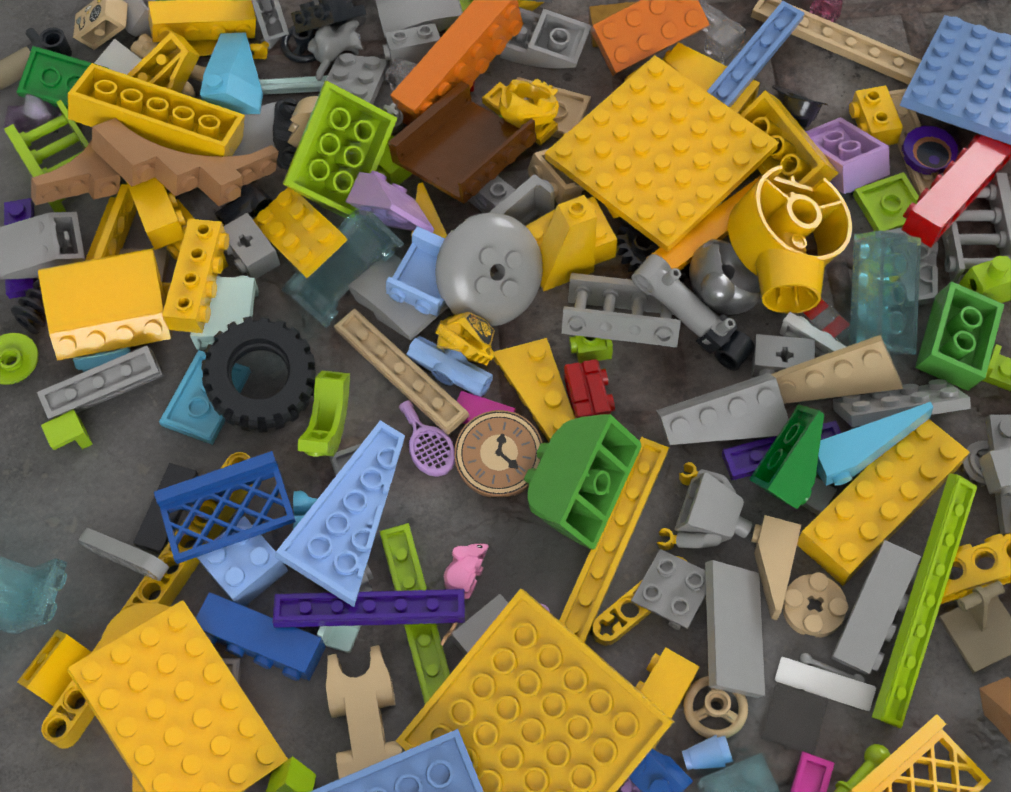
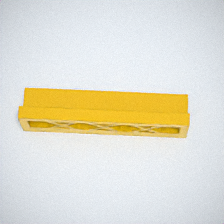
(113, 225)

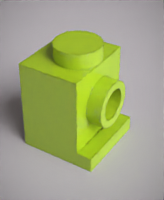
(590, 348)

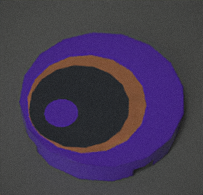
(929, 149)

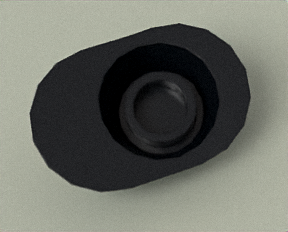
(799, 106)

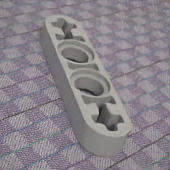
(123, 554)

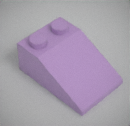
(853, 153)
(387, 202)

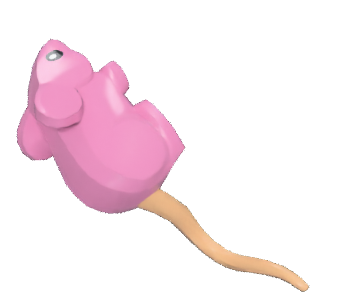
(463, 571)

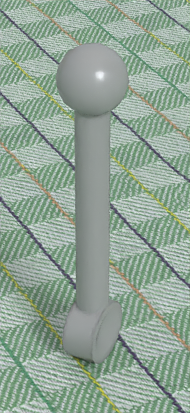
(807, 659)

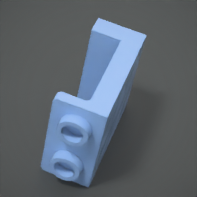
(415, 277)

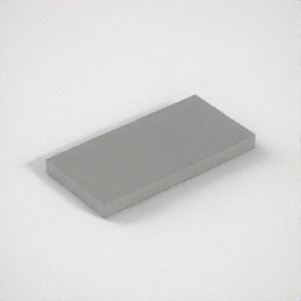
(734, 629)

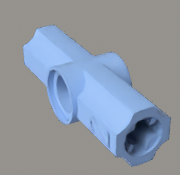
(449, 366)

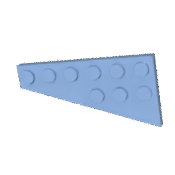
(340, 528)

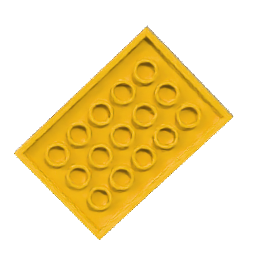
(176, 709)

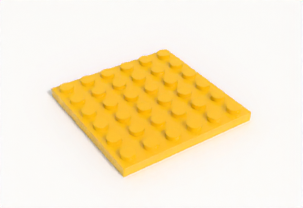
(661, 152)
(540, 709)

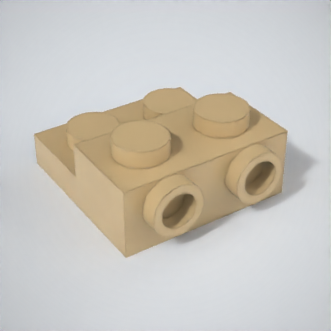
(564, 187)

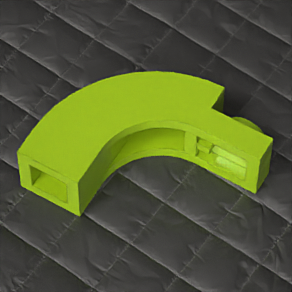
(327, 416)

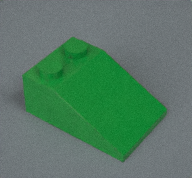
(792, 459)

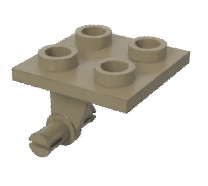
(980, 627)

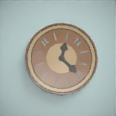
(496, 453)

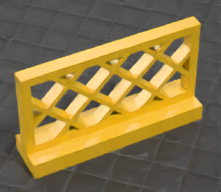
(912, 752)

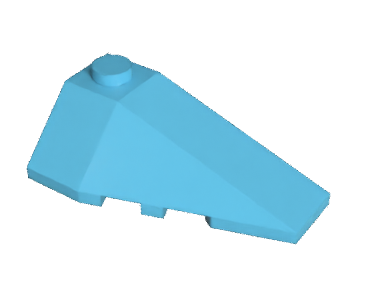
(232, 76)
(855, 449)

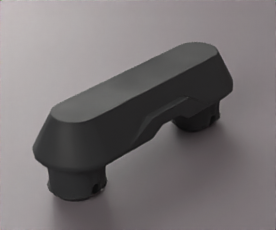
(282, 114)

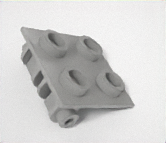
(672, 589)

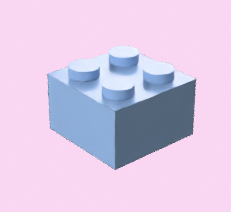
(244, 567)

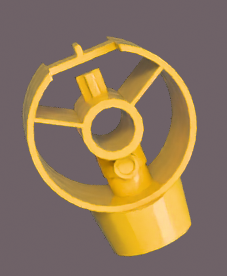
(771, 232)

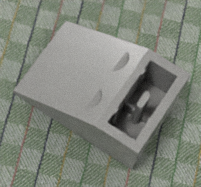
(39, 244)

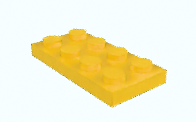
(299, 231)

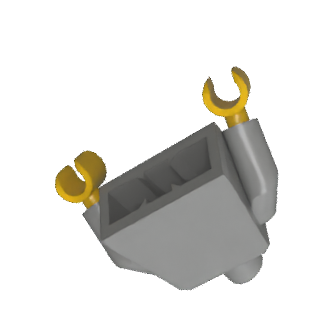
(271, 24)
(708, 512)

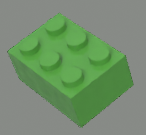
(960, 336)

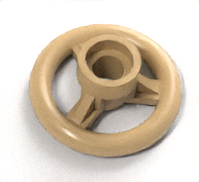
(693, 717)

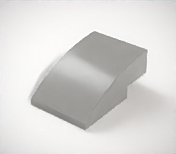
(414, 13)
(547, 40)
(370, 292)

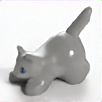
(329, 44)

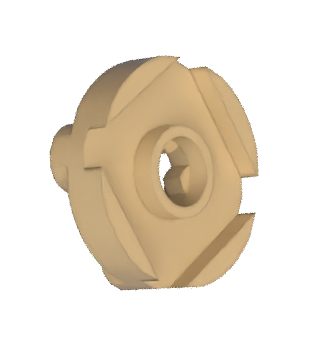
(819, 588)

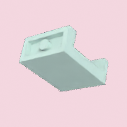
(232, 303)

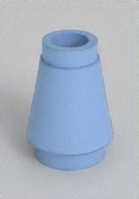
(708, 754)

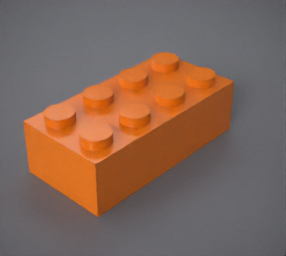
(646, 30)

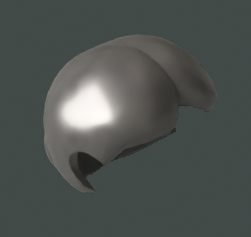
(723, 279)

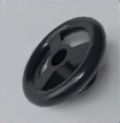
(302, 40)

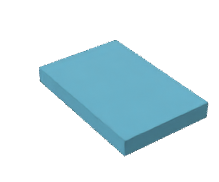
(190, 408)

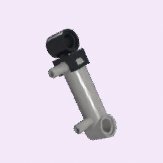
(713, 331)

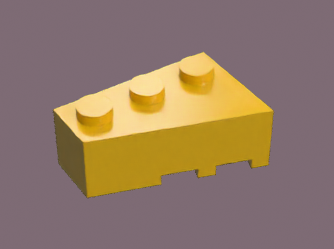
(168, 63)

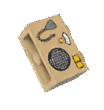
(100, 22)

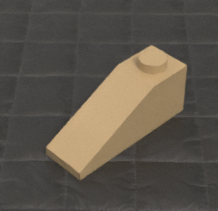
(774, 558)

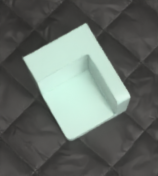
(339, 637)

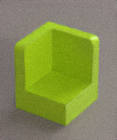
(65, 430)
(291, 777)

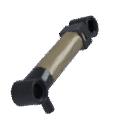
(13, 65)

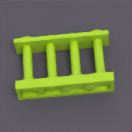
(34, 158)

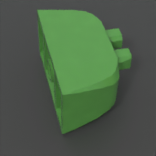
(582, 476)

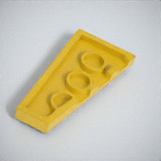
(538, 383)

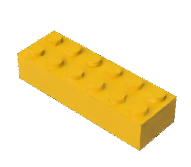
(155, 113)
(881, 500)

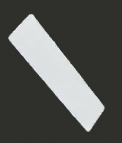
(825, 683)

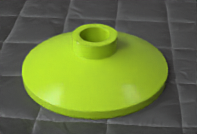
(19, 349)

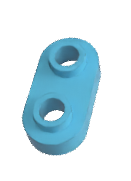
(93, 360)

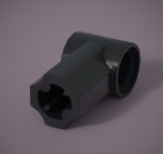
(251, 201)

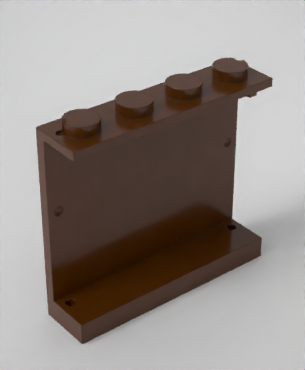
(459, 144)

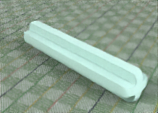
(291, 85)

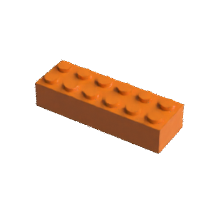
(458, 55)

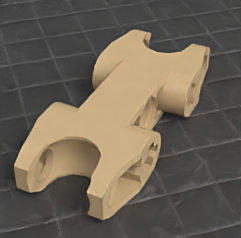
(362, 704)

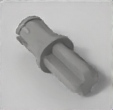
(393, 110)

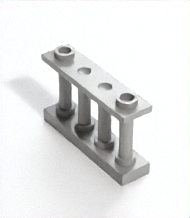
(999, 197)
(607, 324)

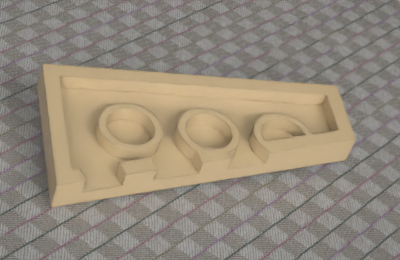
(845, 372)

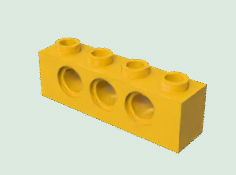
(967, 557)

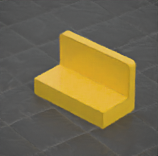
(48, 672)

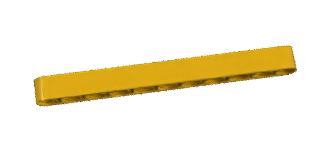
(170, 586)

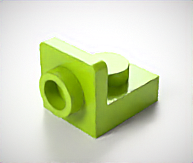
(999, 370)

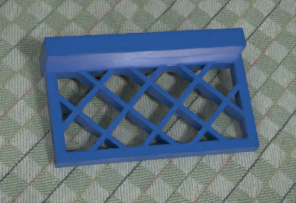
(223, 483)

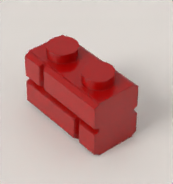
(586, 389)

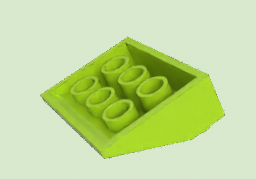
(338, 143)

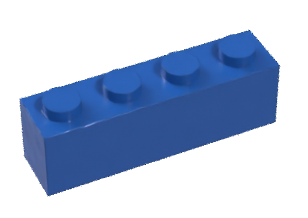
(254, 635)

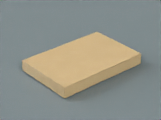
(571, 109)

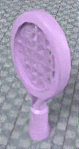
(413, 419)

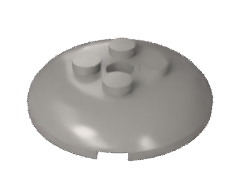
(466, 263)

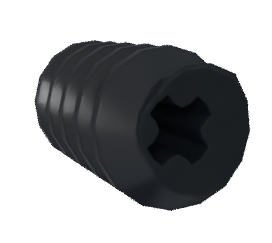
(30, 309)

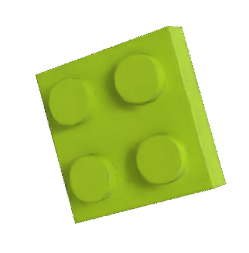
(886, 201)

